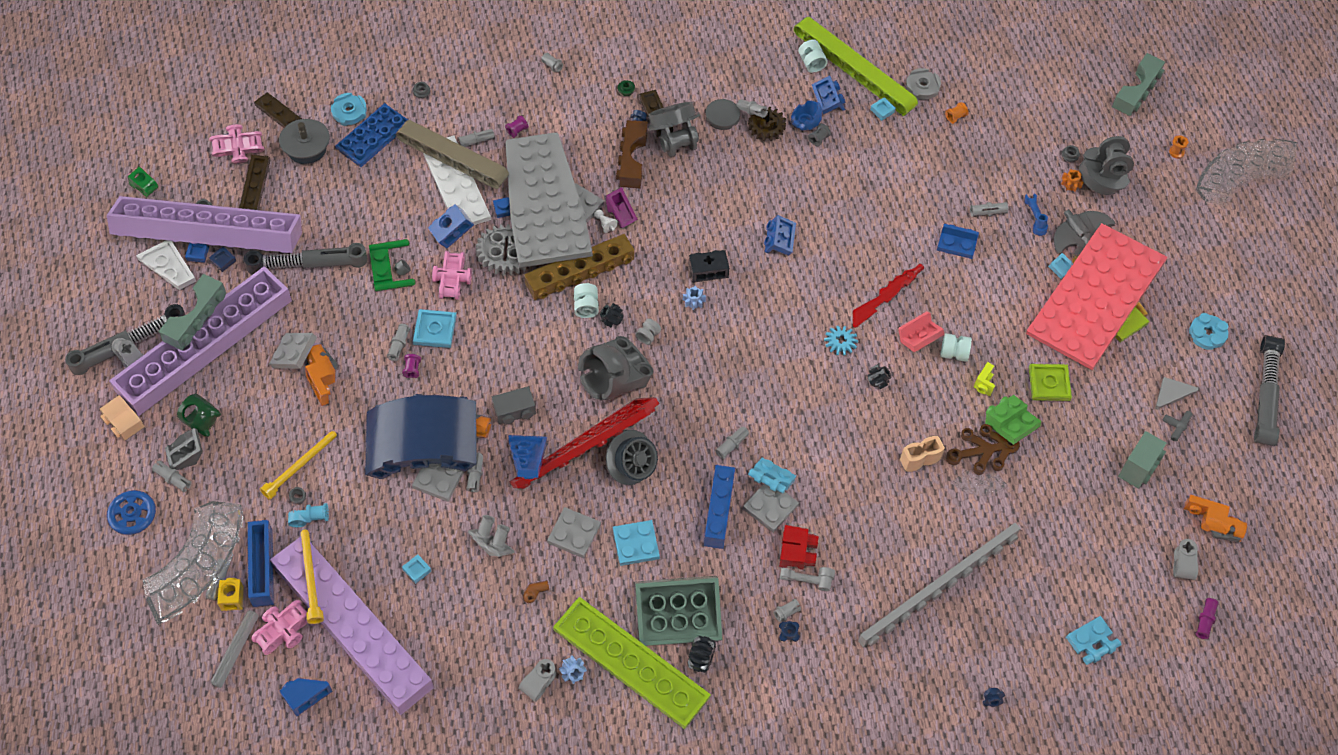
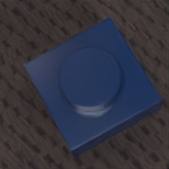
(222, 259)

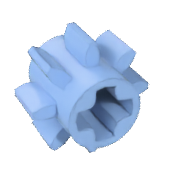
(694, 297)
(572, 669)

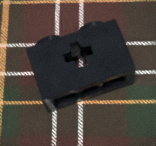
(708, 266)

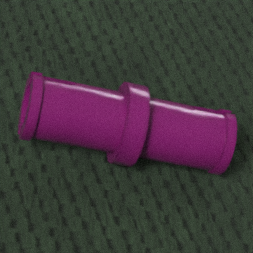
(1207, 618)

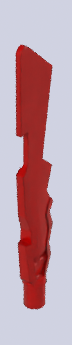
(886, 294)

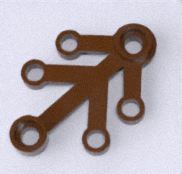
(984, 448)

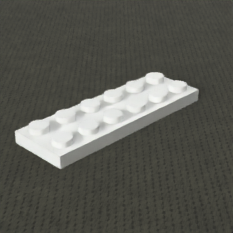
(458, 189)

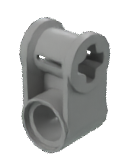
(130, 353)
(1186, 560)
(536, 682)

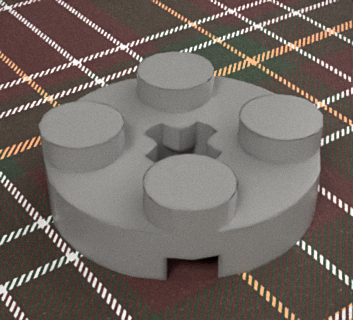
(923, 92)

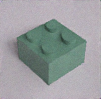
(1143, 460)

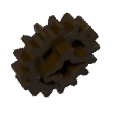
(774, 128)

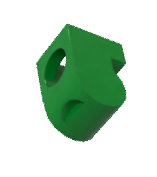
(142, 182)

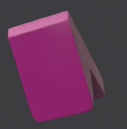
(619, 204)

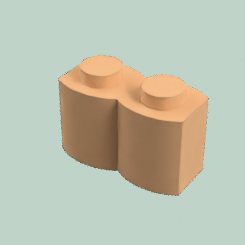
(121, 417)
(923, 453)

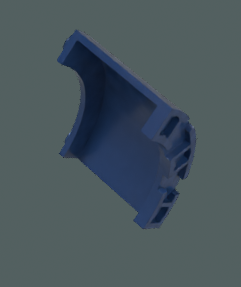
(420, 433)

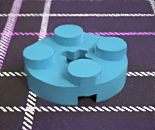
(348, 117)
(1210, 322)

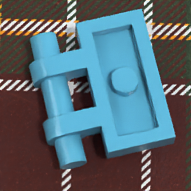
(772, 475)
(1091, 634)

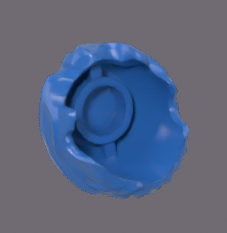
(807, 115)

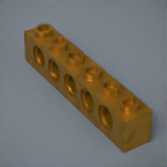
(601, 252)

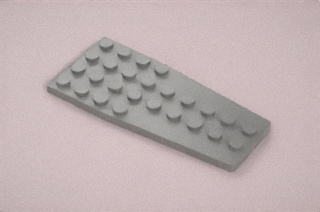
(544, 202)

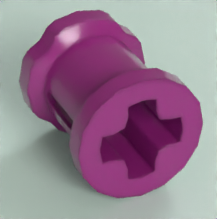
(516, 126)
(411, 366)

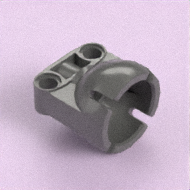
(614, 369)

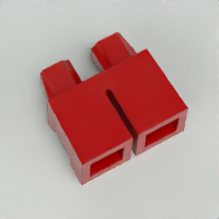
(794, 547)

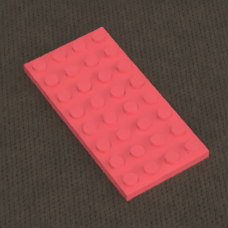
(1096, 296)

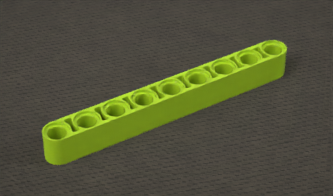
(857, 66)

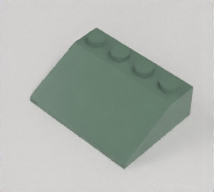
(678, 610)

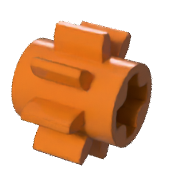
(1072, 180)

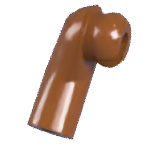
(533, 590)

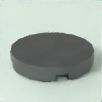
(722, 114)

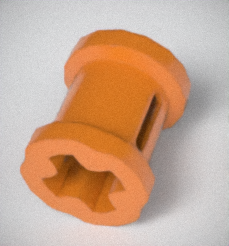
(957, 112)
(1178, 147)

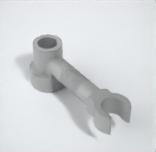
(823, 579)

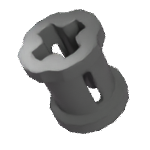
(819, 134)

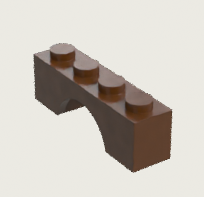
(634, 137)

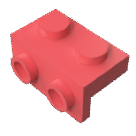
(920, 332)

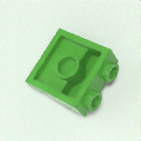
(1012, 419)

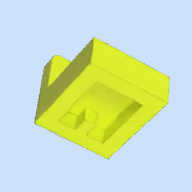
(983, 382)

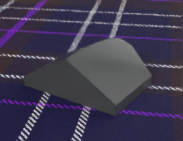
(184, 450)

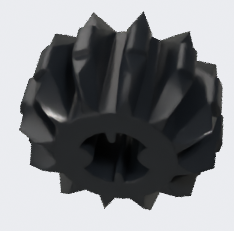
(701, 654)

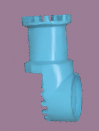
(306, 516)

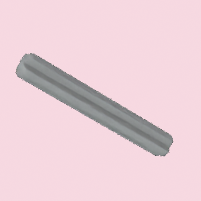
(234, 649)

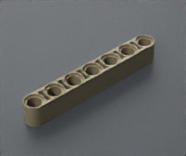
(452, 154)

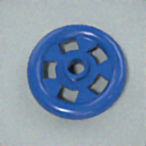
(141, 523)

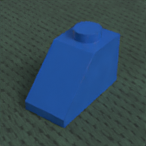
(304, 693)

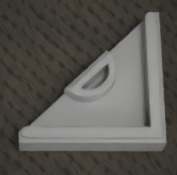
(1173, 391)

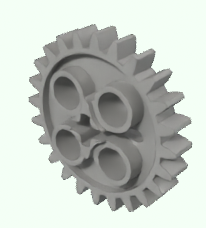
(491, 250)

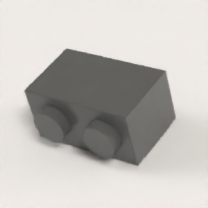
(514, 405)

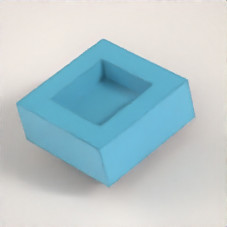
(882, 108)
(1061, 265)
(416, 569)

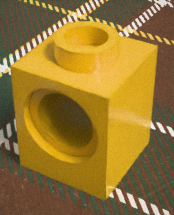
(232, 602)

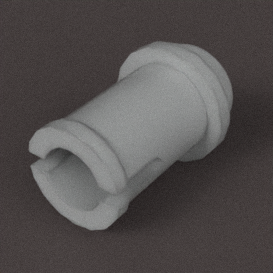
(555, 64)
(787, 610)

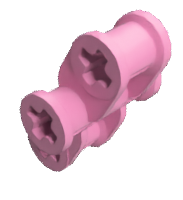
(232, 144)
(451, 275)
(276, 630)

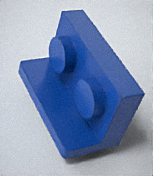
(828, 94)
(780, 235)
(958, 241)

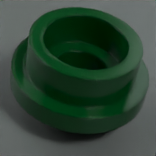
(626, 91)

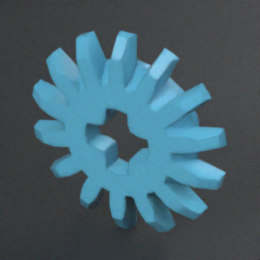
(834, 343)

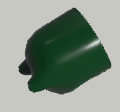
(203, 415)

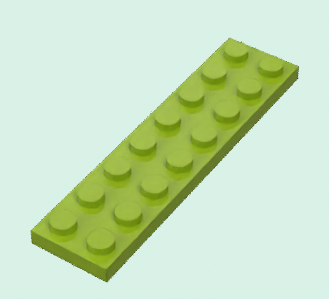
(632, 662)

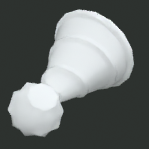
(607, 223)

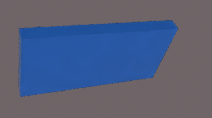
(371, 135)

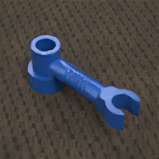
(1040, 226)

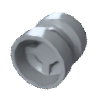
(648, 331)

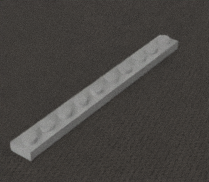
(935, 589)

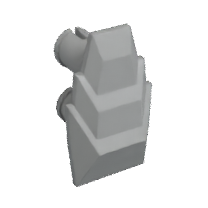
(492, 545)

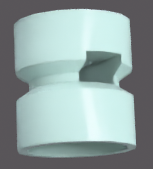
(812, 56)
(586, 300)
(956, 347)

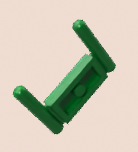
(382, 268)

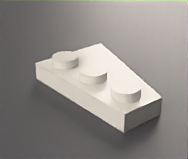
(168, 263)

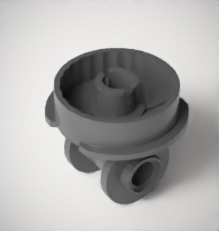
(671, 116)
(1107, 166)

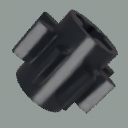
(611, 315)
(879, 376)

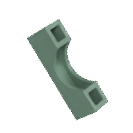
(1130, 97)
(180, 330)

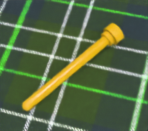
(269, 489)
(314, 613)

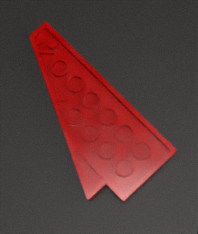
(595, 436)

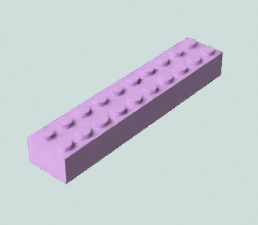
(204, 224)
(233, 318)
(356, 628)

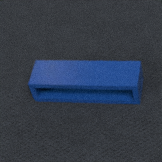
(719, 507)
(259, 564)

